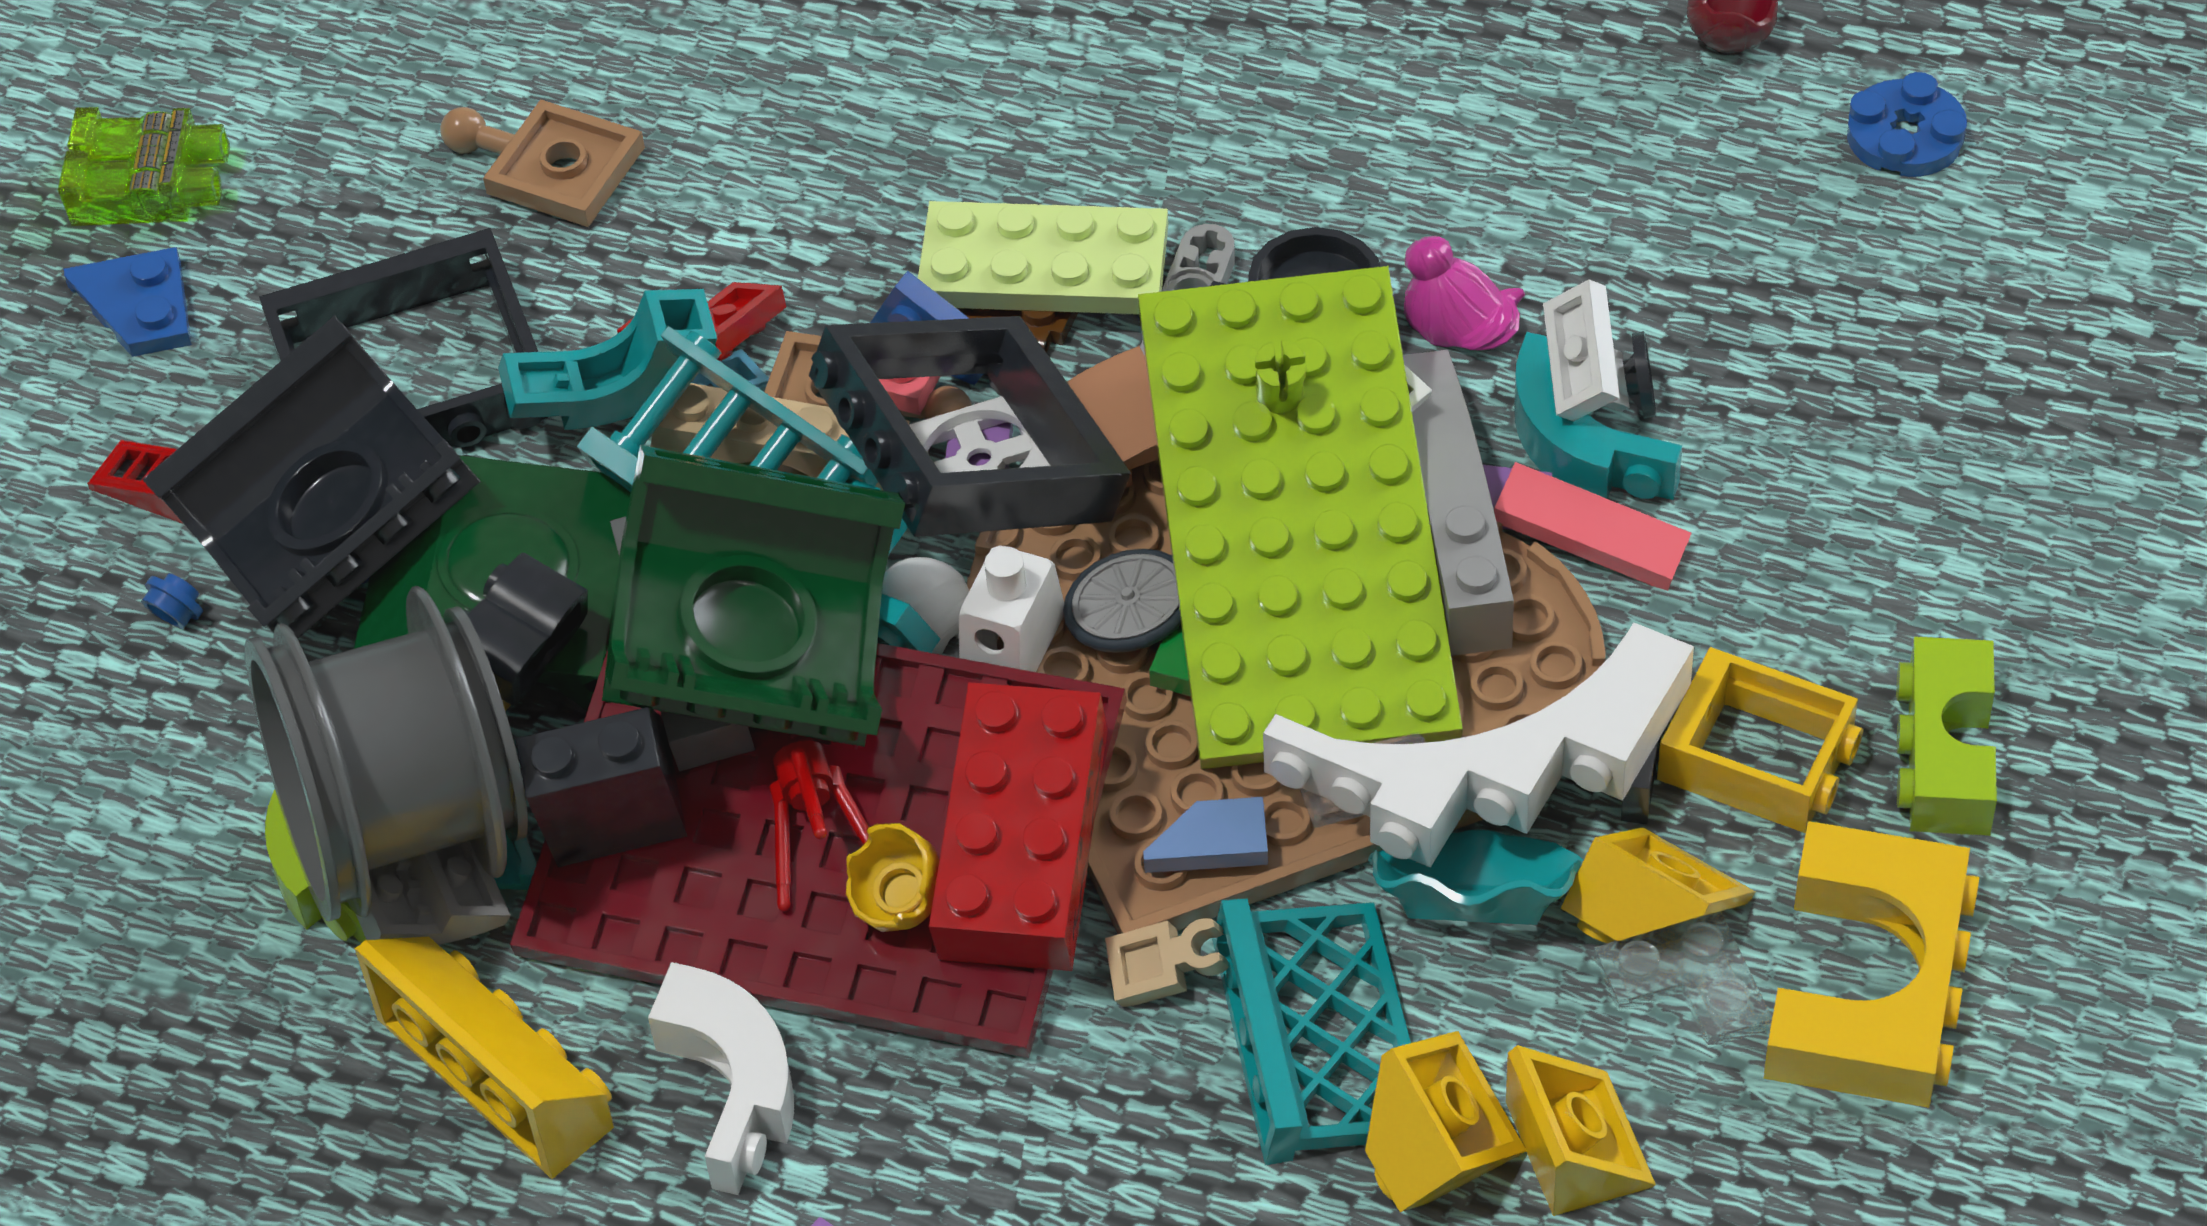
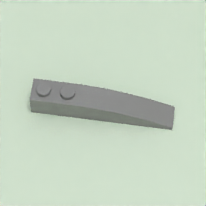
(1460, 513)

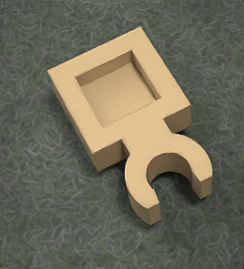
(1153, 960)

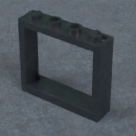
(404, 284)
(1084, 468)

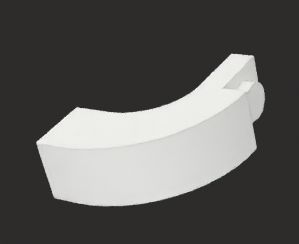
(728, 1029)

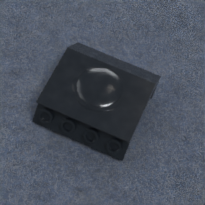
(311, 480)

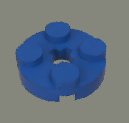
(1913, 99)

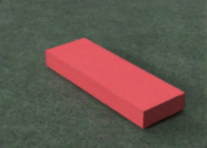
(1591, 526)

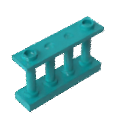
(695, 355)

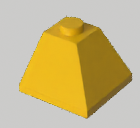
(1644, 884)
(1435, 1122)

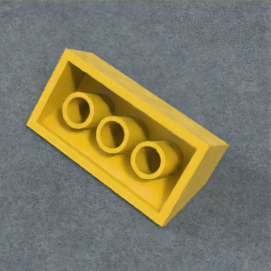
(486, 1050)

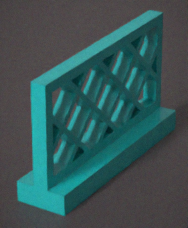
(1261, 1020)

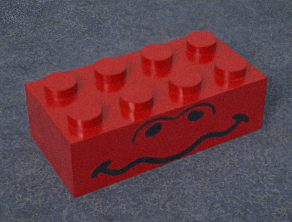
(1019, 827)

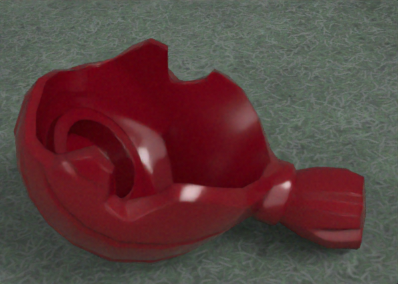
(1732, 24)

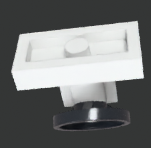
(1583, 359)

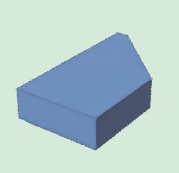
(1211, 837)

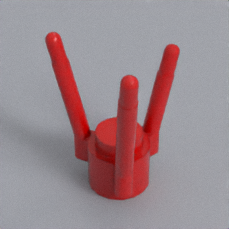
(806, 784)

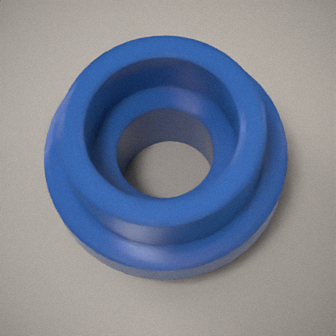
(172, 600)

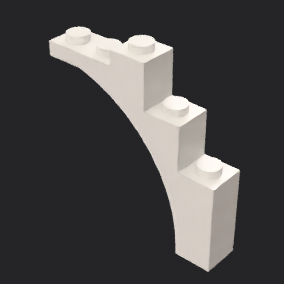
(1505, 774)

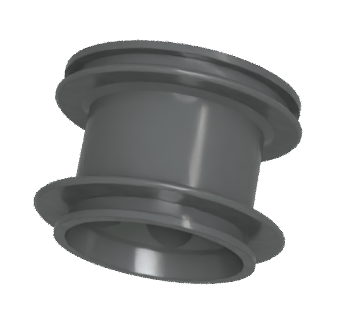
(387, 751)

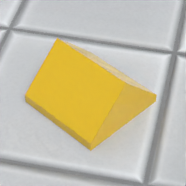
(1573, 1131)

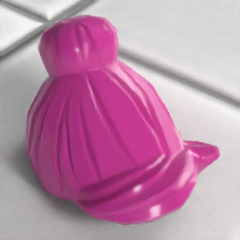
(1455, 300)

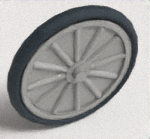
(1124, 601)

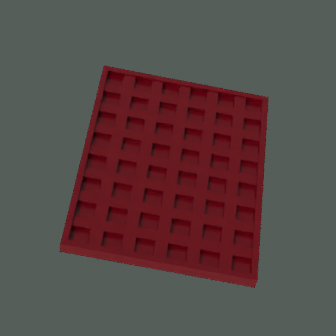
(715, 891)

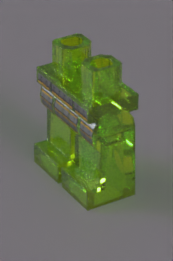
(140, 167)

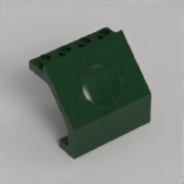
(516, 508)
(750, 597)

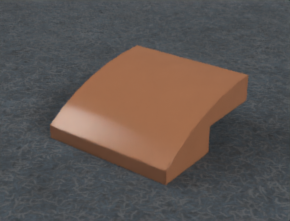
(1120, 404)

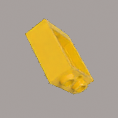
(1777, 698)

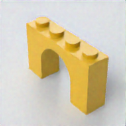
(1889, 1043)

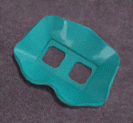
(1480, 878)

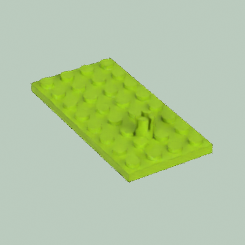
(1297, 513)

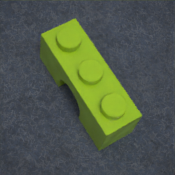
(1947, 781)

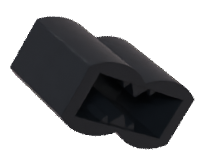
(526, 621)

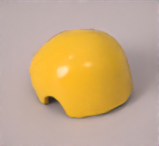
(892, 878)

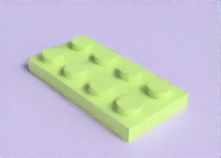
(1043, 256)

